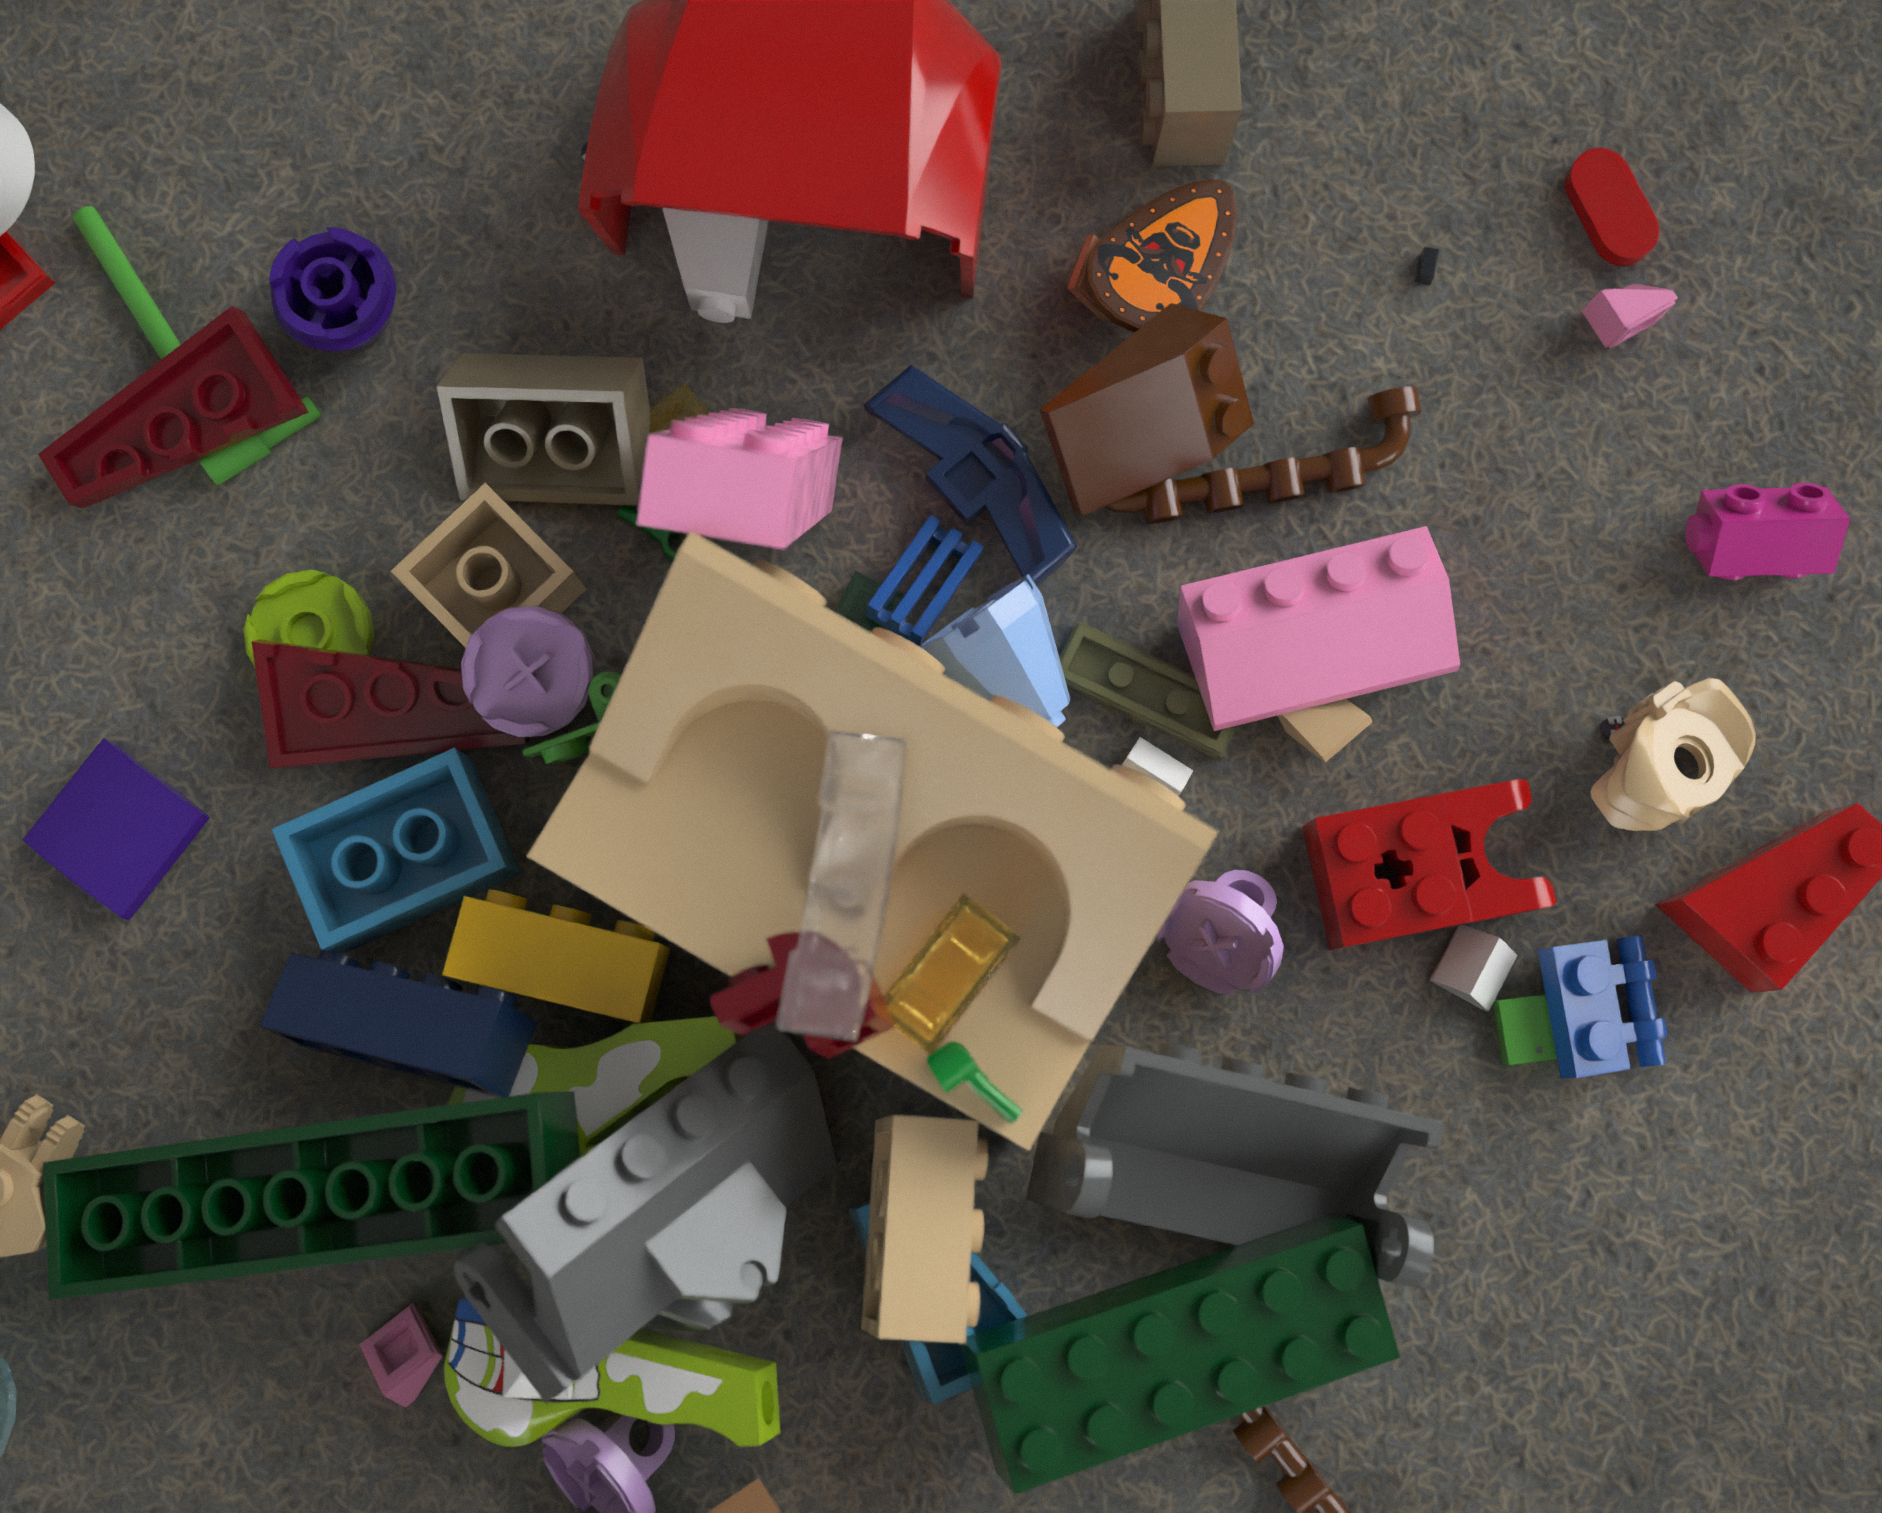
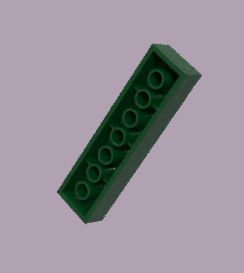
(301, 1194)

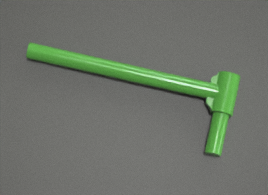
(230, 460)

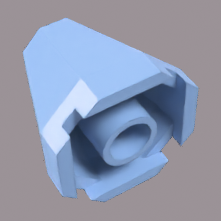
(1006, 651)

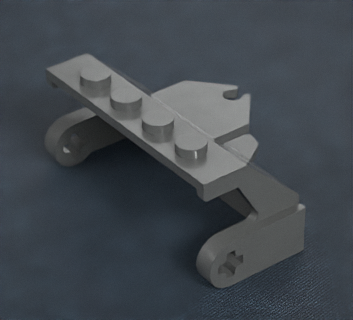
(1231, 1154)
(659, 1216)

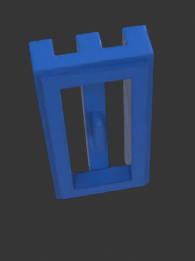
(948, 544)

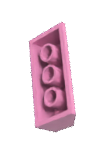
(1319, 628)

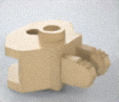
(22, 1173)

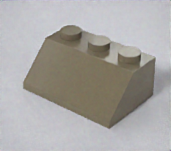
(547, 427)

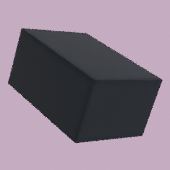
(1427, 265)

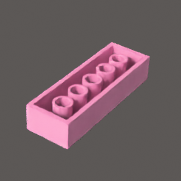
(740, 477)

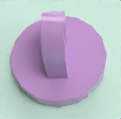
(528, 671)
(1225, 933)
(601, 1468)

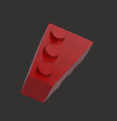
(1783, 899)

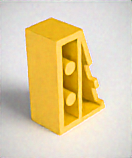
(557, 957)

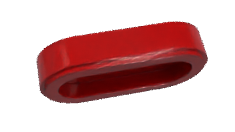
(1612, 207)

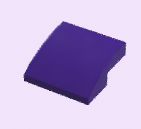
(116, 829)

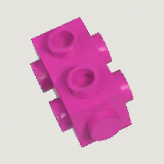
(1767, 531)

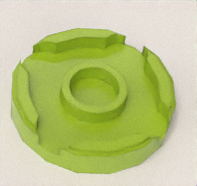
(340, 619)

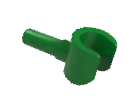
(630, 515)
(954, 1065)

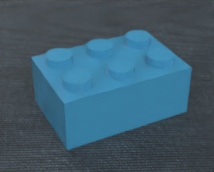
(396, 852)

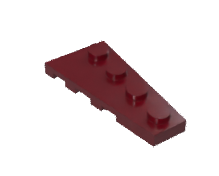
(181, 409)
(362, 707)

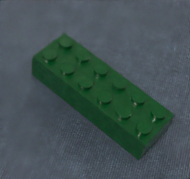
(1178, 1351)

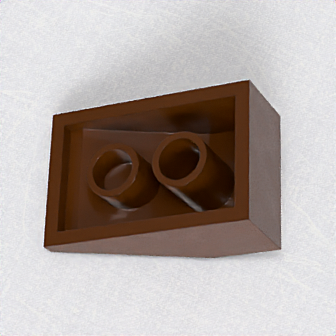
(1149, 409)

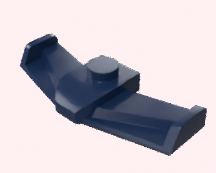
(979, 469)

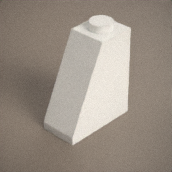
(717, 261)

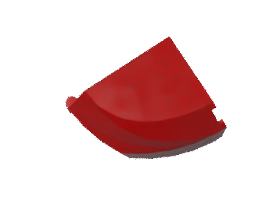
(797, 118)

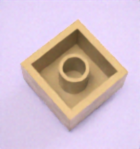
(483, 565)

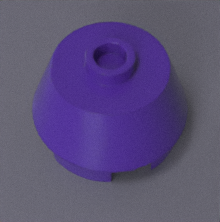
(333, 290)

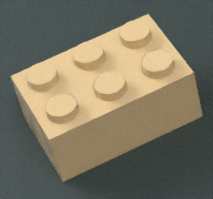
(923, 1229)

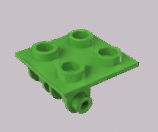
(575, 743)

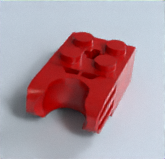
(1436, 860)

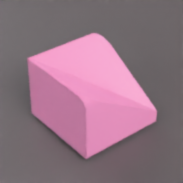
(1627, 311)

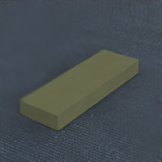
(1140, 688)

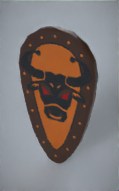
(1164, 254)

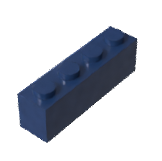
(400, 1022)

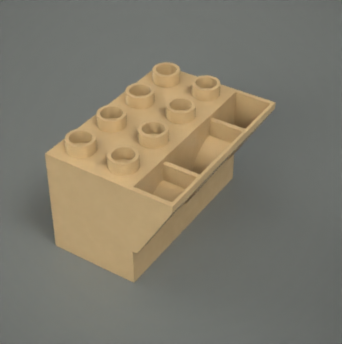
(710, 818)

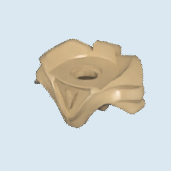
(1645, 785)

